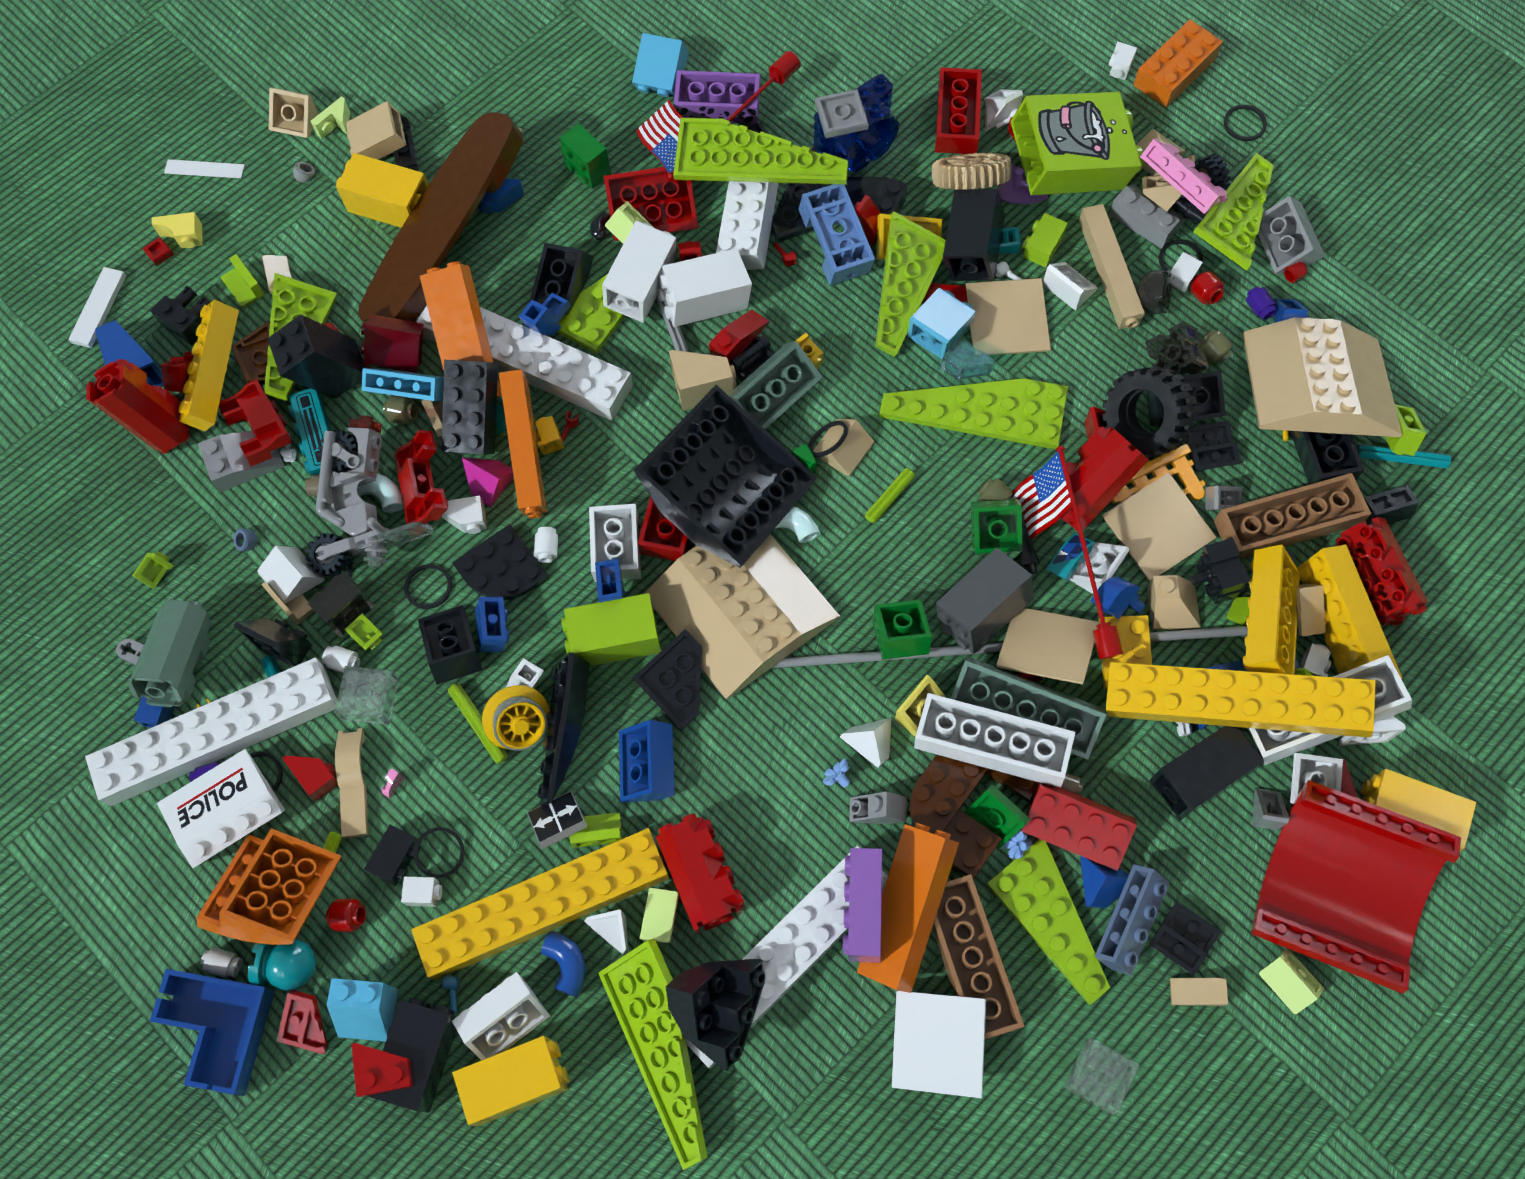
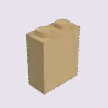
(376, 132)

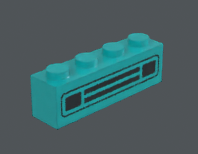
(310, 426)

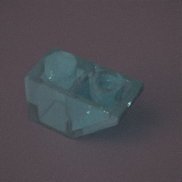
(966, 362)

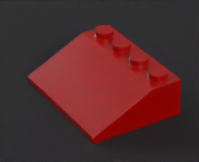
(662, 202)

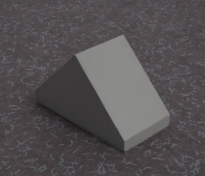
(1222, 497)
(1269, 810)

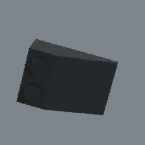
(885, 192)
(561, 272)
(276, 639)
(449, 645)

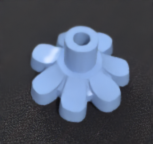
(837, 774)
(1018, 844)

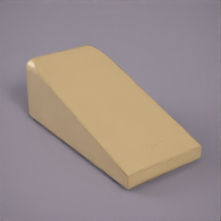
(1199, 991)

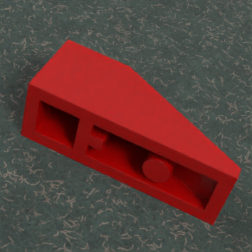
(737, 335)

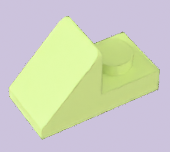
(333, 116)

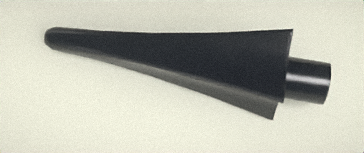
(1028, 555)

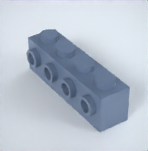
(1132, 919)

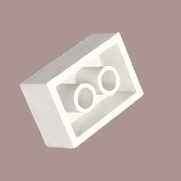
(614, 536)

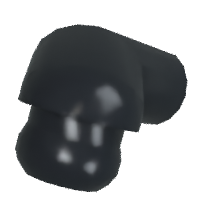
(597, 225)

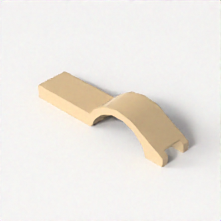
(351, 784)

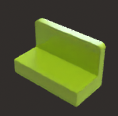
(242, 283)
(601, 830)

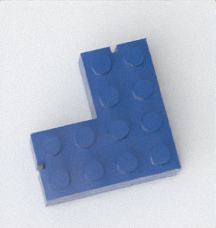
(228, 1023)

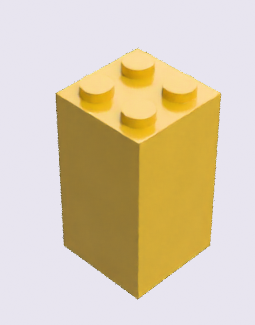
(380, 189)
(1420, 802)
(511, 1080)

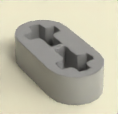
(129, 657)

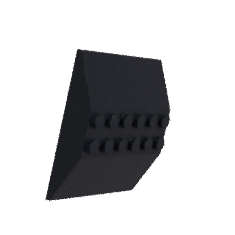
(723, 478)

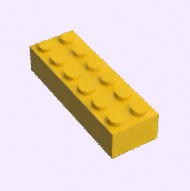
(1272, 612)
(1350, 620)

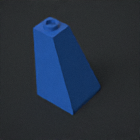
(118, 344)

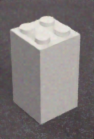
(634, 275)
(704, 287)

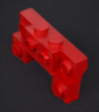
(262, 418)
(418, 494)

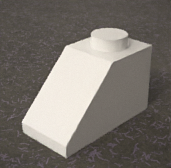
(466, 514)

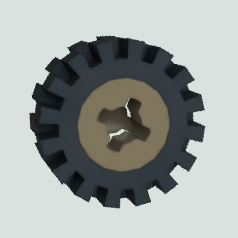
(1215, 169)

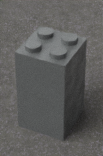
(984, 601)

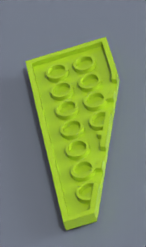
(727, 152)
(1003, 410)
(640, 1001)

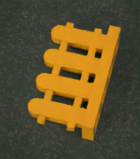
(1158, 468)

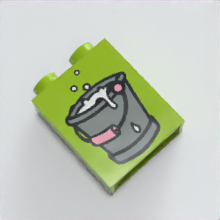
(1076, 143)

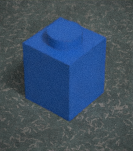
(151, 716)

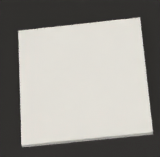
(939, 1044)

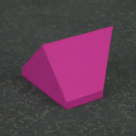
(487, 478)

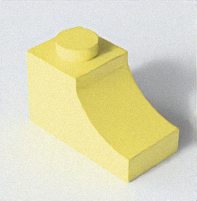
(182, 227)

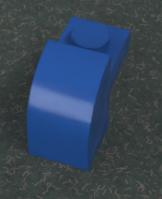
(545, 317)
(1117, 595)

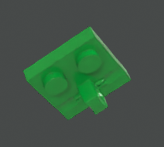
(997, 814)

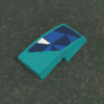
(1069, 557)

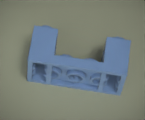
(845, 252)

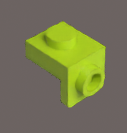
(152, 569)
(364, 632)

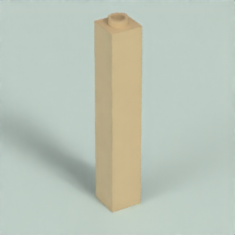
(1111, 267)

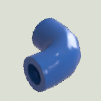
(570, 960)

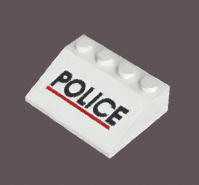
(219, 808)

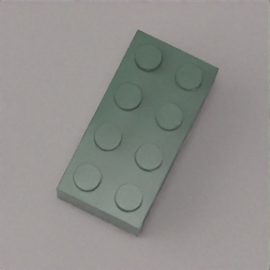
(776, 384)

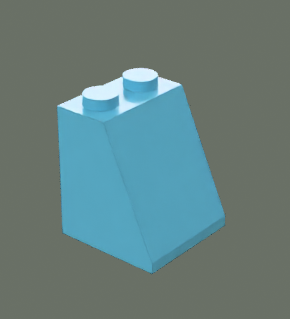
(658, 64)
(940, 322)
(362, 1008)

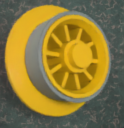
(515, 717)

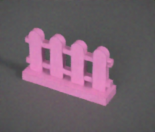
(1183, 175)

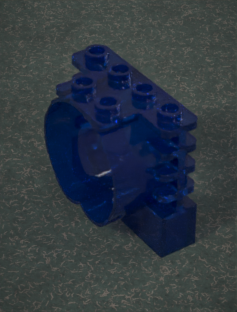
(869, 144)

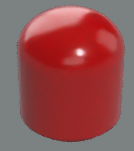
(1295, 272)

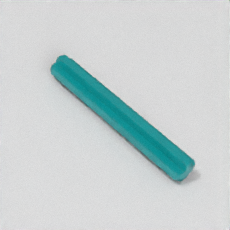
(1419, 458)

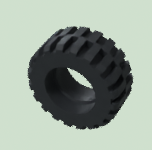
(1176, 402)

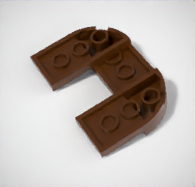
(938, 802)

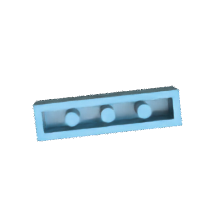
(403, 383)

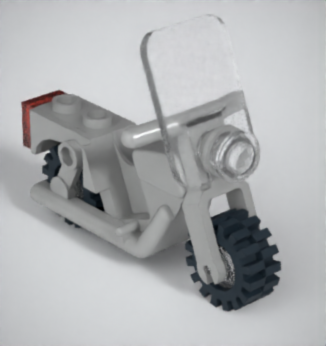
(343, 507)

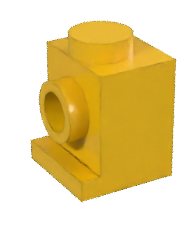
(815, 353)
(548, 435)

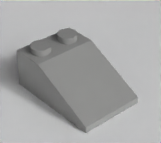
(227, 463)

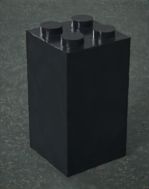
(974, 234)
(317, 356)
(1206, 770)
(426, 1040)

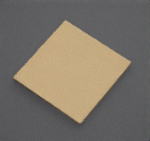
(1008, 316)
(1159, 526)
(1048, 645)

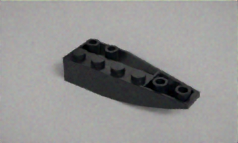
(563, 722)

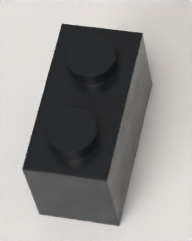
(392, 855)

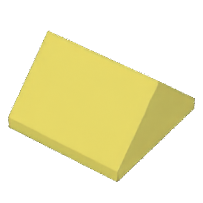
(911, 710)

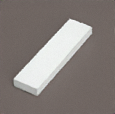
(97, 307)

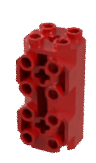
(140, 408)
(1103, 470)
(1384, 571)
(699, 872)

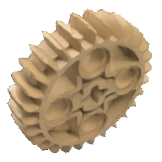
(971, 171)

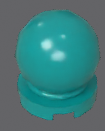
(282, 965)

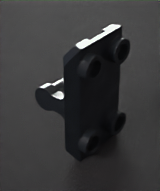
(752, 357)

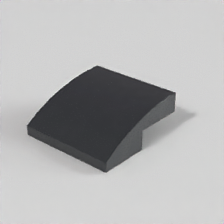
(1212, 446)
(1185, 937)

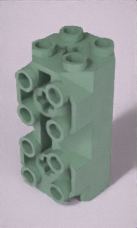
(170, 654)

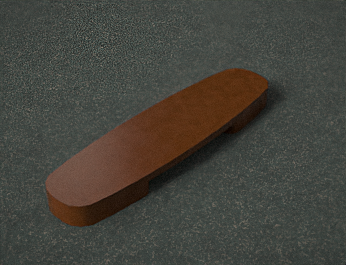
(440, 215)

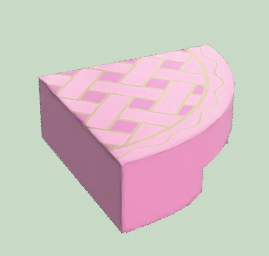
(394, 780)

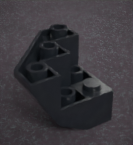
(717, 1006)

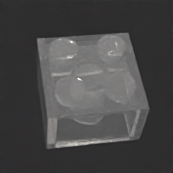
(366, 695)
(1101, 1076)

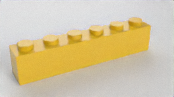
(208, 365)

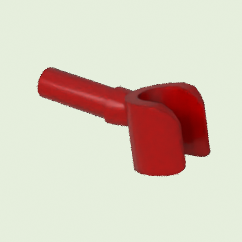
(788, 258)
(570, 423)

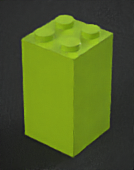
(612, 630)

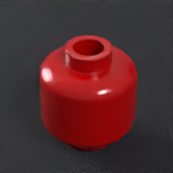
(1207, 288)
(346, 915)

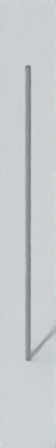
(994, 648)

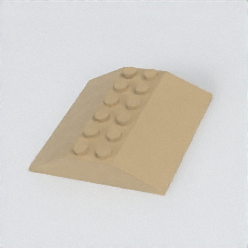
(1319, 378)
(741, 615)

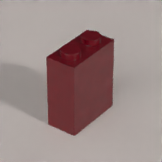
(392, 343)

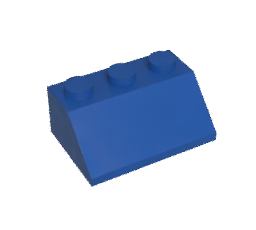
(646, 762)

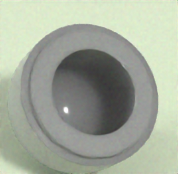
(302, 176)

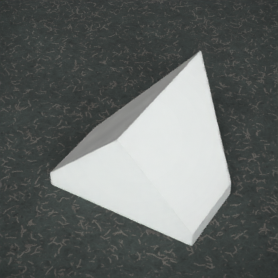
(1000, 105)
(871, 740)
(611, 927)

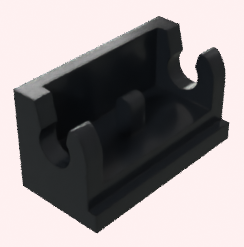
(1392, 505)

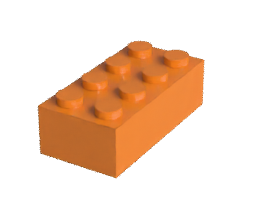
(1177, 63)

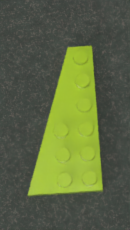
(1236, 223)
(909, 269)
(289, 301)
(589, 321)
(1041, 904)

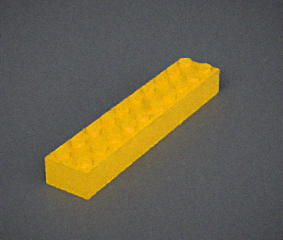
(1242, 699)
(539, 905)

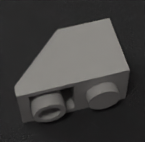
(878, 808)

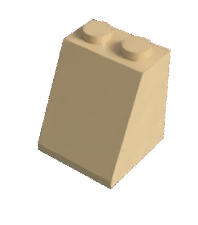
(698, 373)

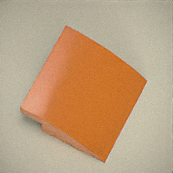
(268, 889)

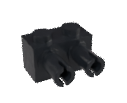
(174, 316)

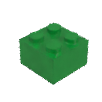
(585, 156)
(996, 526)
(901, 629)

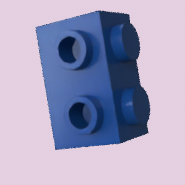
(491, 624)

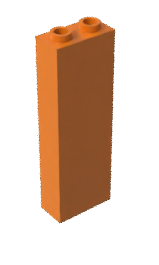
(456, 315)
(523, 443)
(910, 904)

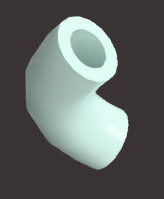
(385, 491)
(800, 524)

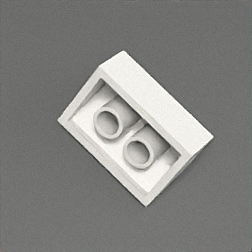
(500, 1018)

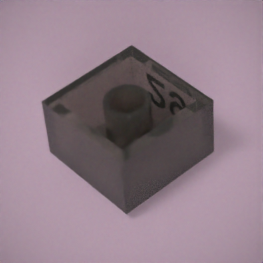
(340, 603)

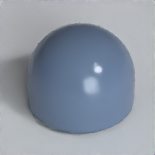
(250, 539)

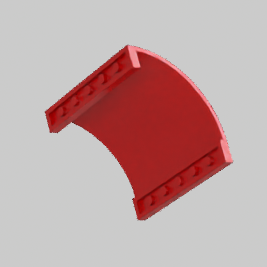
(1350, 884)

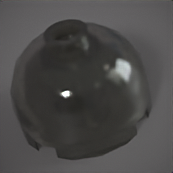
(1155, 291)

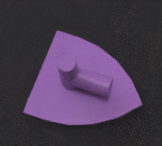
(1017, 190)

